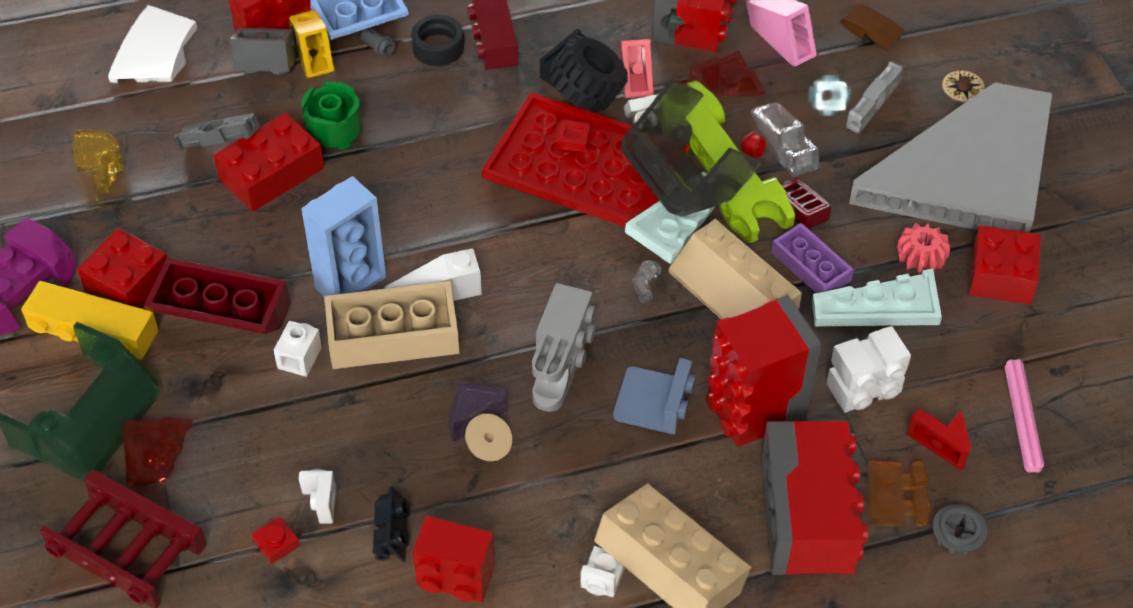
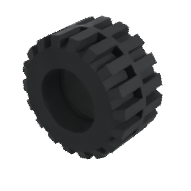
(588, 73)

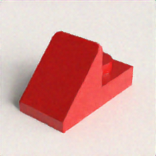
(947, 442)

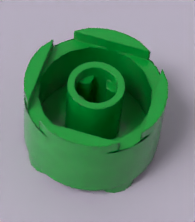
(332, 114)

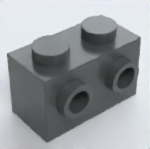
(263, 50)

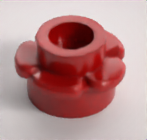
(754, 145)

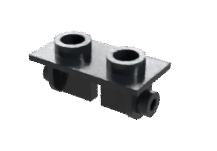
(392, 513)

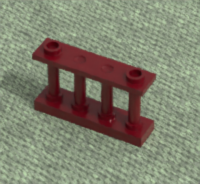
(128, 507)

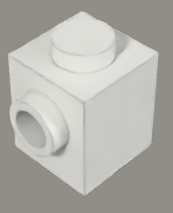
(297, 348)

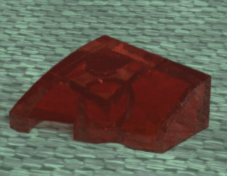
(727, 76)
(152, 448)

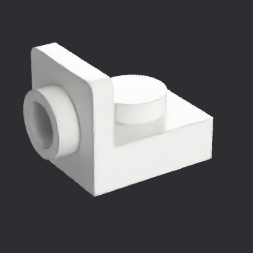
(322, 490)
(601, 573)

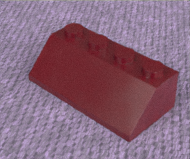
(219, 296)

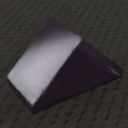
(472, 401)

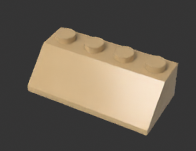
(728, 273)

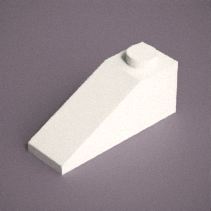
(457, 267)

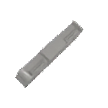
(874, 97)

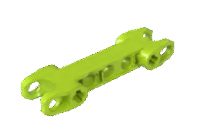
(755, 197)

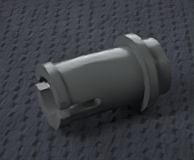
(381, 44)

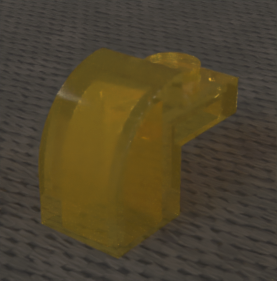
(98, 153)

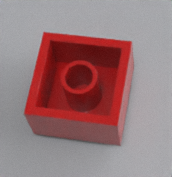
(1005, 264)
(122, 269)
(454, 559)

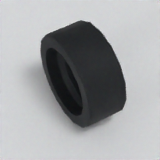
(437, 25)

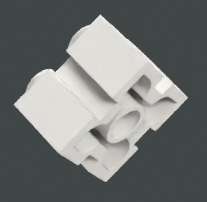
(868, 369)

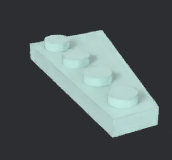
(663, 231)
(888, 303)

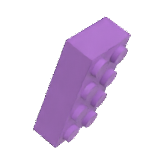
(811, 260)

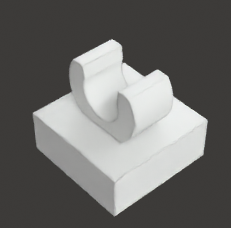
(637, 107)

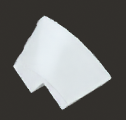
(153, 47)

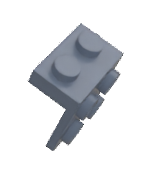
(655, 398)

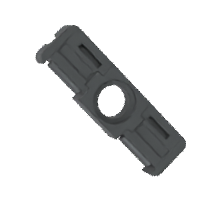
(217, 131)

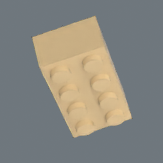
(391, 325)
(671, 552)

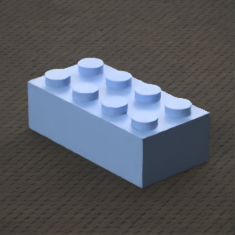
(344, 239)

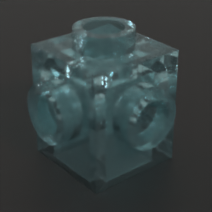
(839, 98)

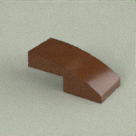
(879, 28)

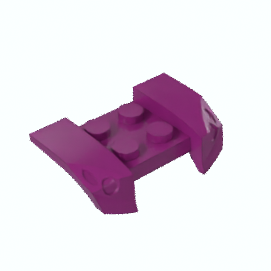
(28, 258)

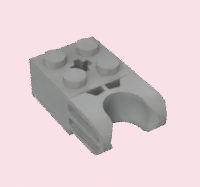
(561, 344)

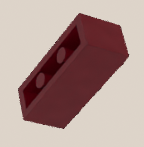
(494, 32)

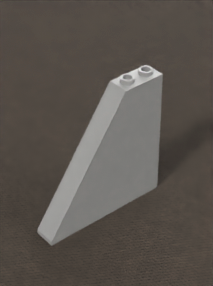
(969, 166)

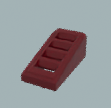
(820, 207)

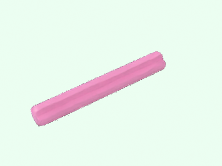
(1024, 416)

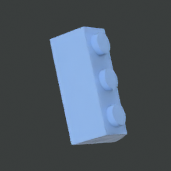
(350, 16)

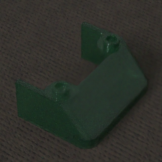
(94, 425)

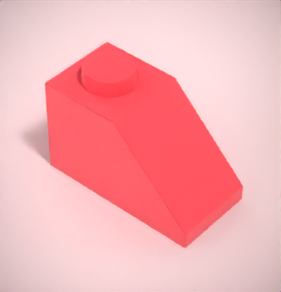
(637, 61)

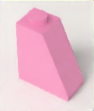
(785, 27)

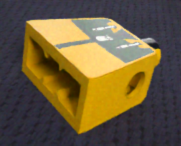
(310, 34)

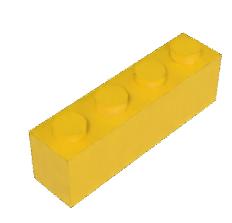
(57, 309)

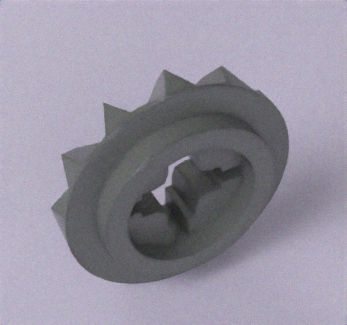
(974, 529)

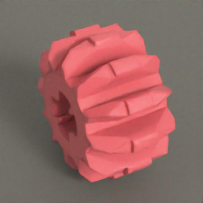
(923, 248)

